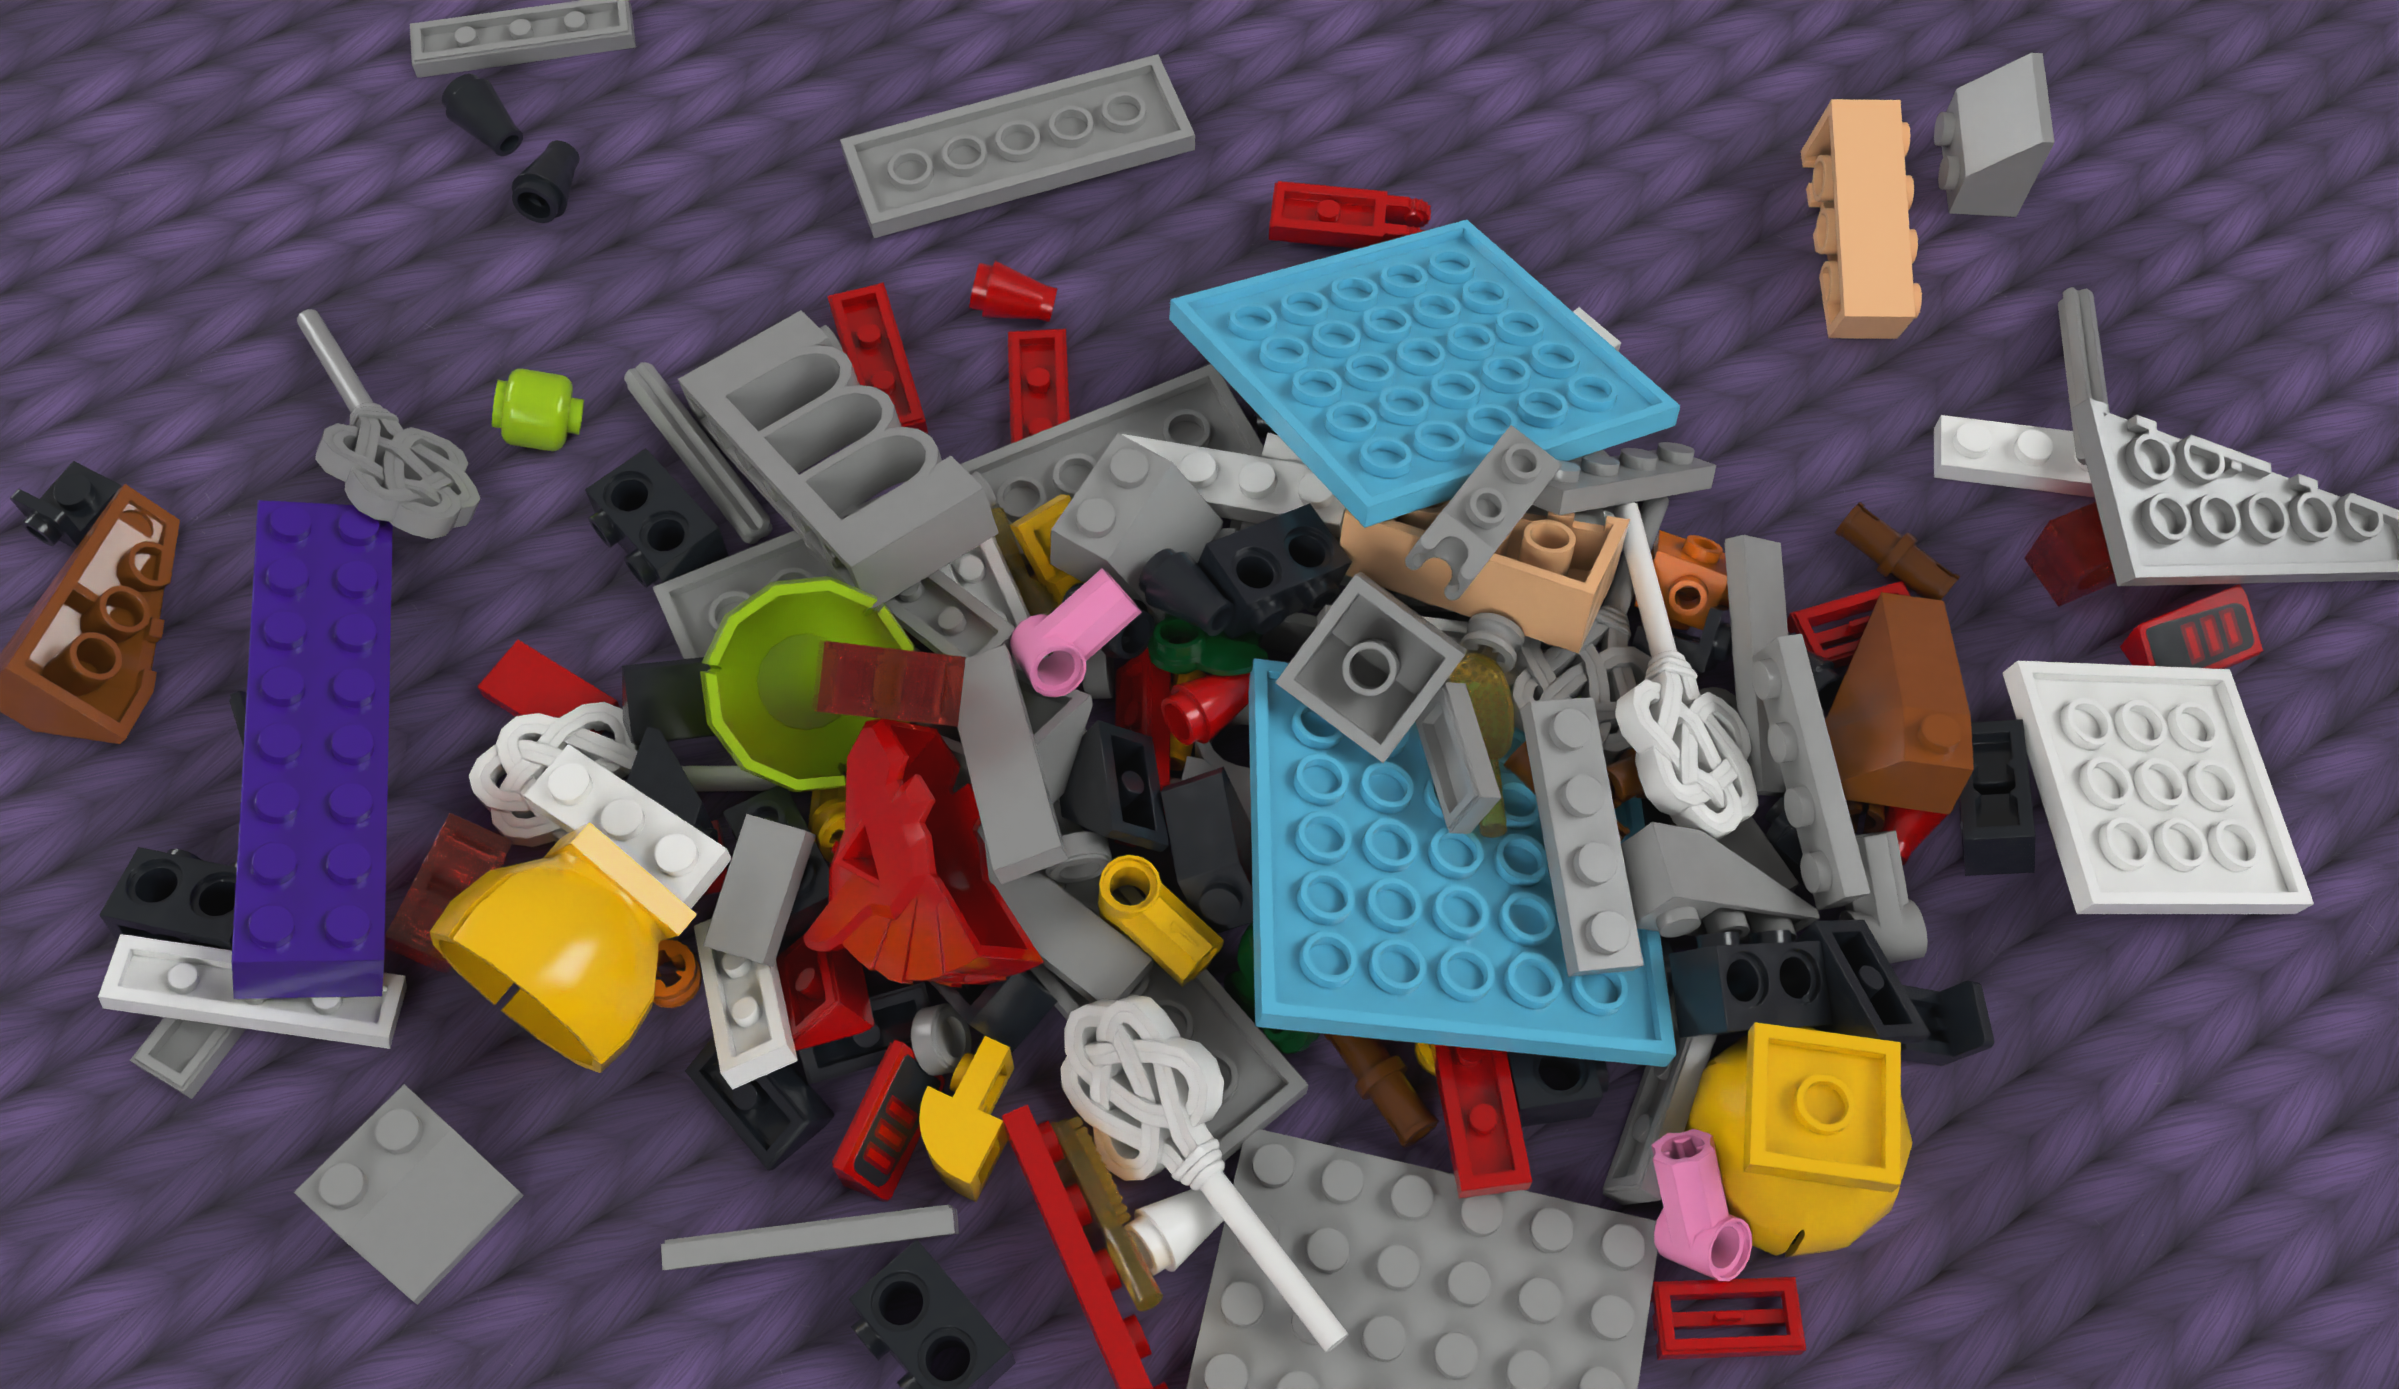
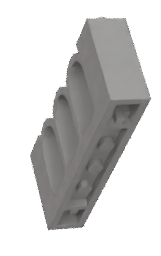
(797, 400)

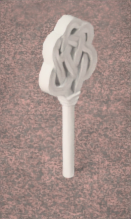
(535, 740)
(1685, 742)
(1149, 1112)

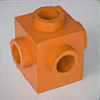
(1690, 578)

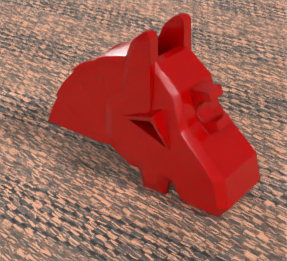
(914, 871)

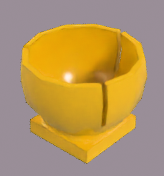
(573, 937)
(1805, 1134)

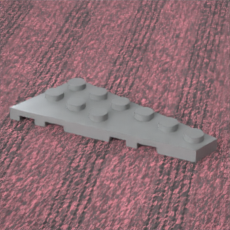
(2220, 516)

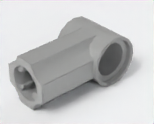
(1887, 910)

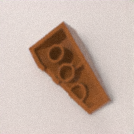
(92, 637)
(1903, 711)

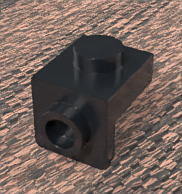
(1699, 651)
(1956, 1024)

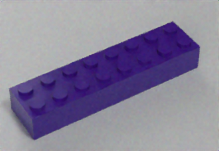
(315, 757)

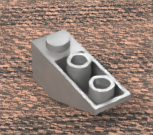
(1698, 887)

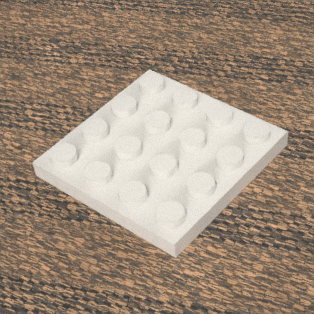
(2155, 790)

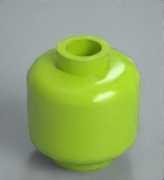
(536, 409)

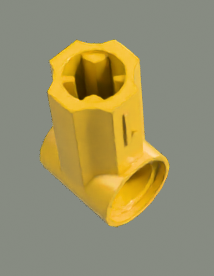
(1160, 923)

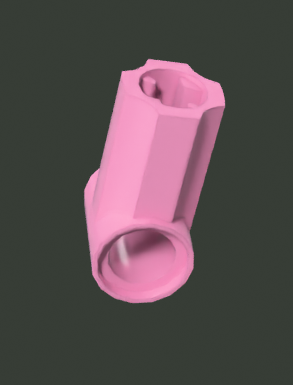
(1072, 633)
(1695, 1216)

